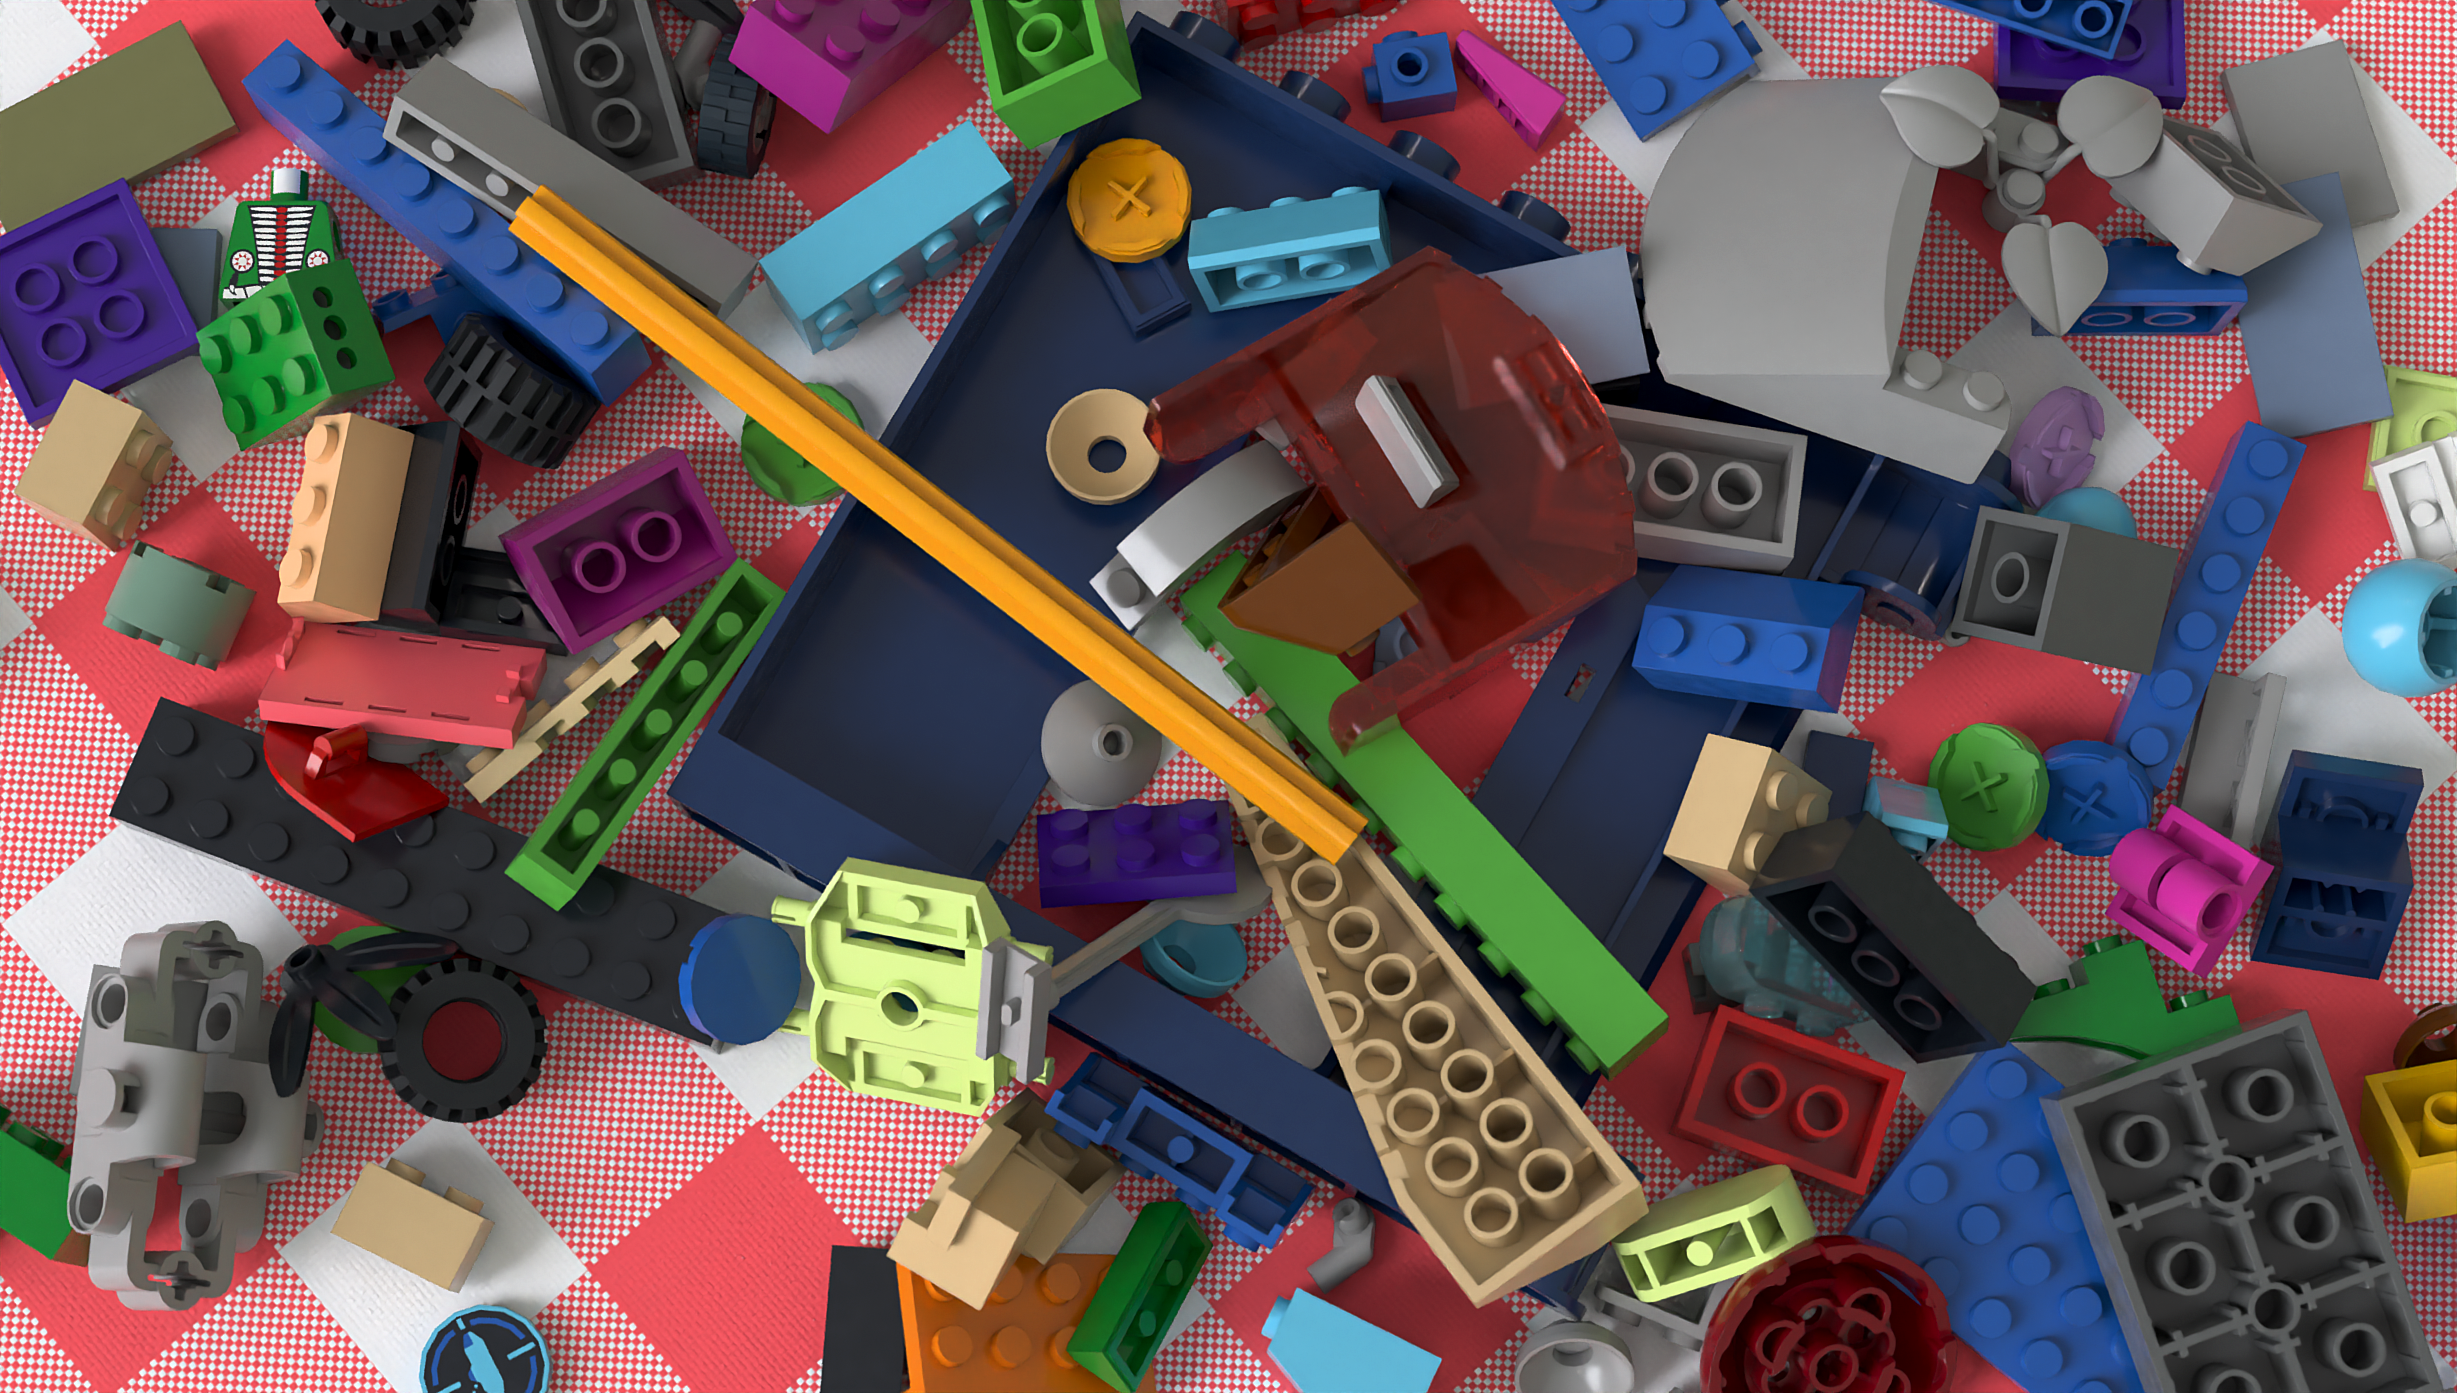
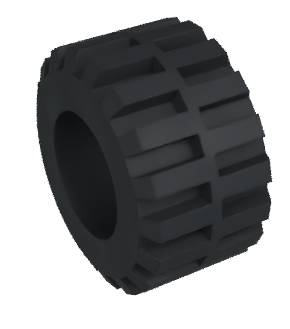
(396, 31)
(509, 393)
(519, 1053)

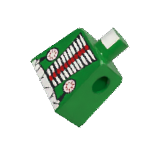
(278, 237)

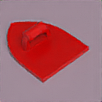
(341, 783)

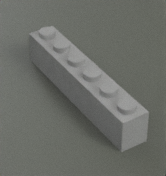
(508, 153)

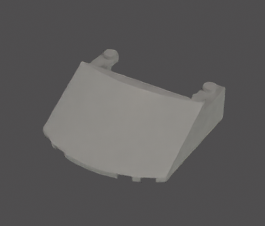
(1789, 266)

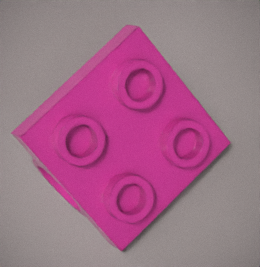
(2184, 888)

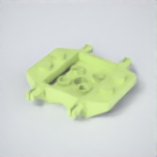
(856, 1023)

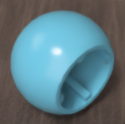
(2404, 628)

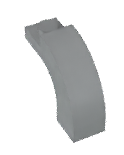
(1195, 527)

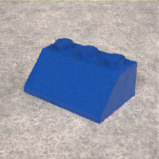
(2157, 296)
(1750, 637)

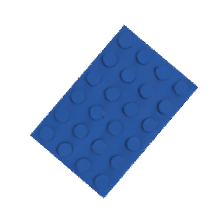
(2001, 1234)

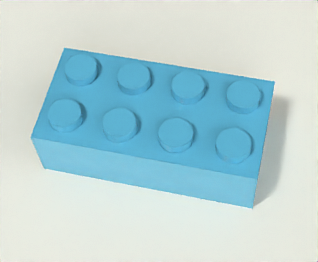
(891, 239)

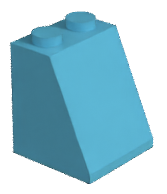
(1339, 1353)

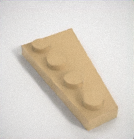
(587, 685)

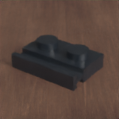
(493, 606)

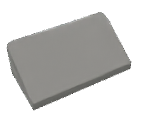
(1405, 440)

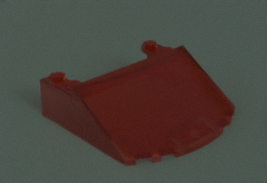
(1539, 470)

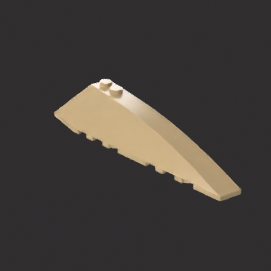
(1455, 1099)

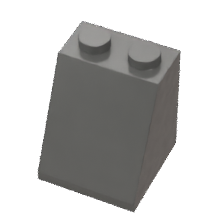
(2065, 589)

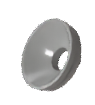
(1599, 1369)

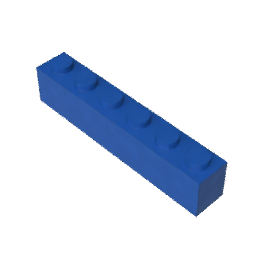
(2206, 597)

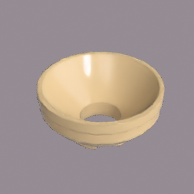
(1084, 423)

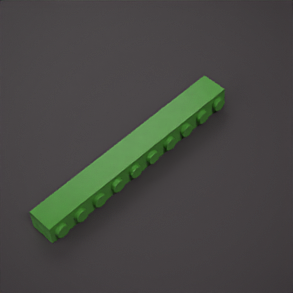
(1441, 839)

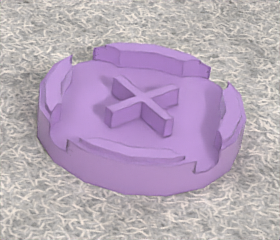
(2055, 446)

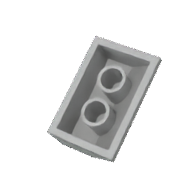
(2213, 202)

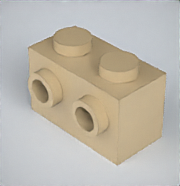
(413, 1225)

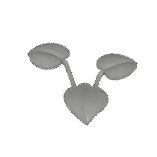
(2109, 120)

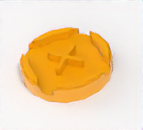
(1129, 200)

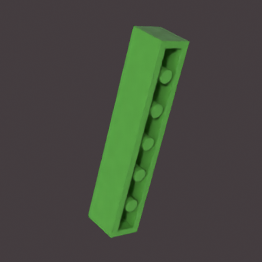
(646, 736)

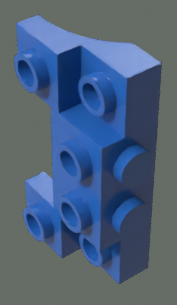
(1170, 1140)

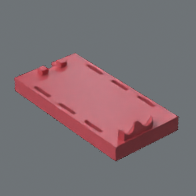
(403, 684)

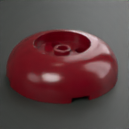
(1763, 1331)

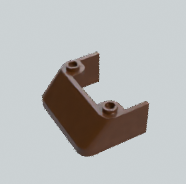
(1318, 582)

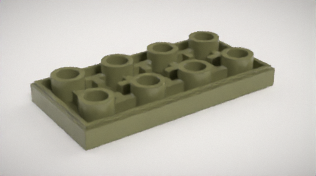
(109, 123)

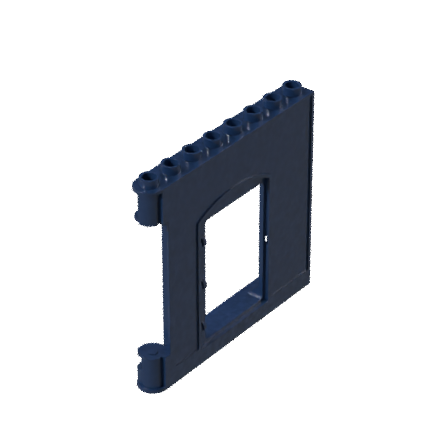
(910, 710)

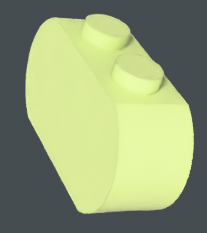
(1713, 1233)

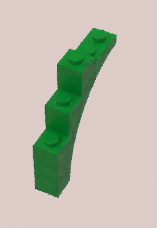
(2119, 1006)

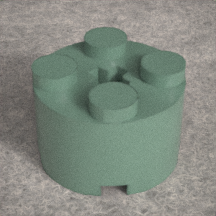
(177, 606)

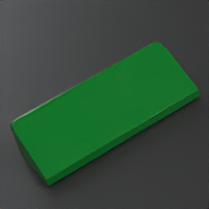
(1141, 1295)

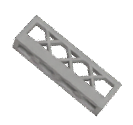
(2231, 753)

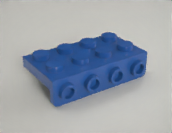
(1660, 54)

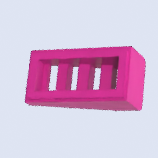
(1518, 94)

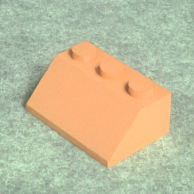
(344, 519)

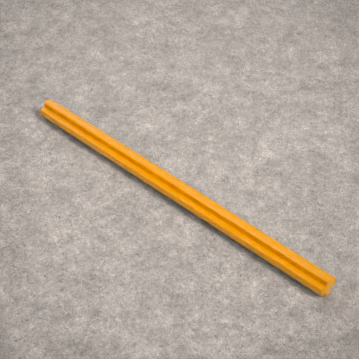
(938, 524)

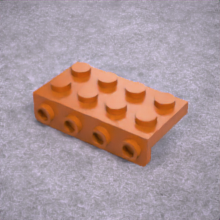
(1016, 1336)

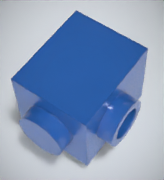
(1410, 76)

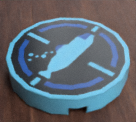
(486, 1353)

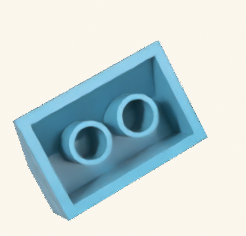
(1289, 249)

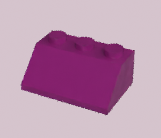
(620, 548)

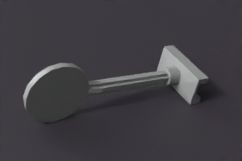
(1022, 989)

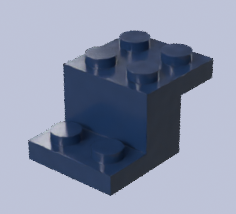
(2336, 864)

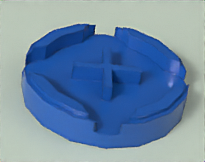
(2094, 797)

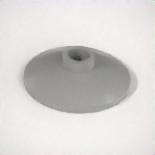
(1075, 747)

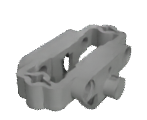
(170, 1108)

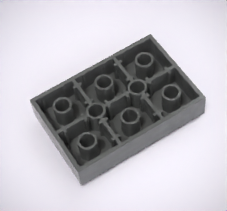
(2239, 1220)

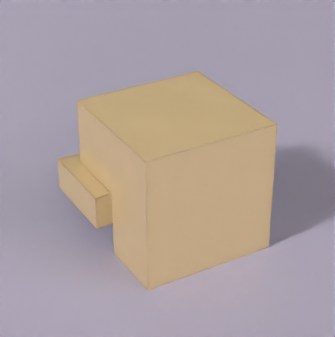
(975, 1220)

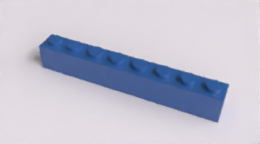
(448, 224)

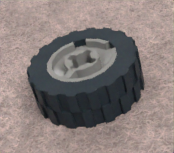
(733, 118)

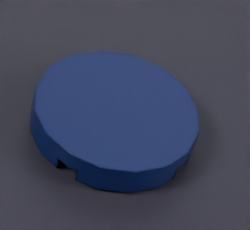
(740, 978)

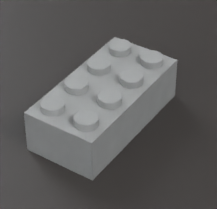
(1711, 490)

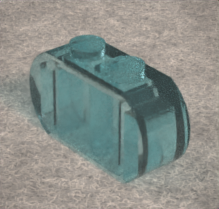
(1769, 971)

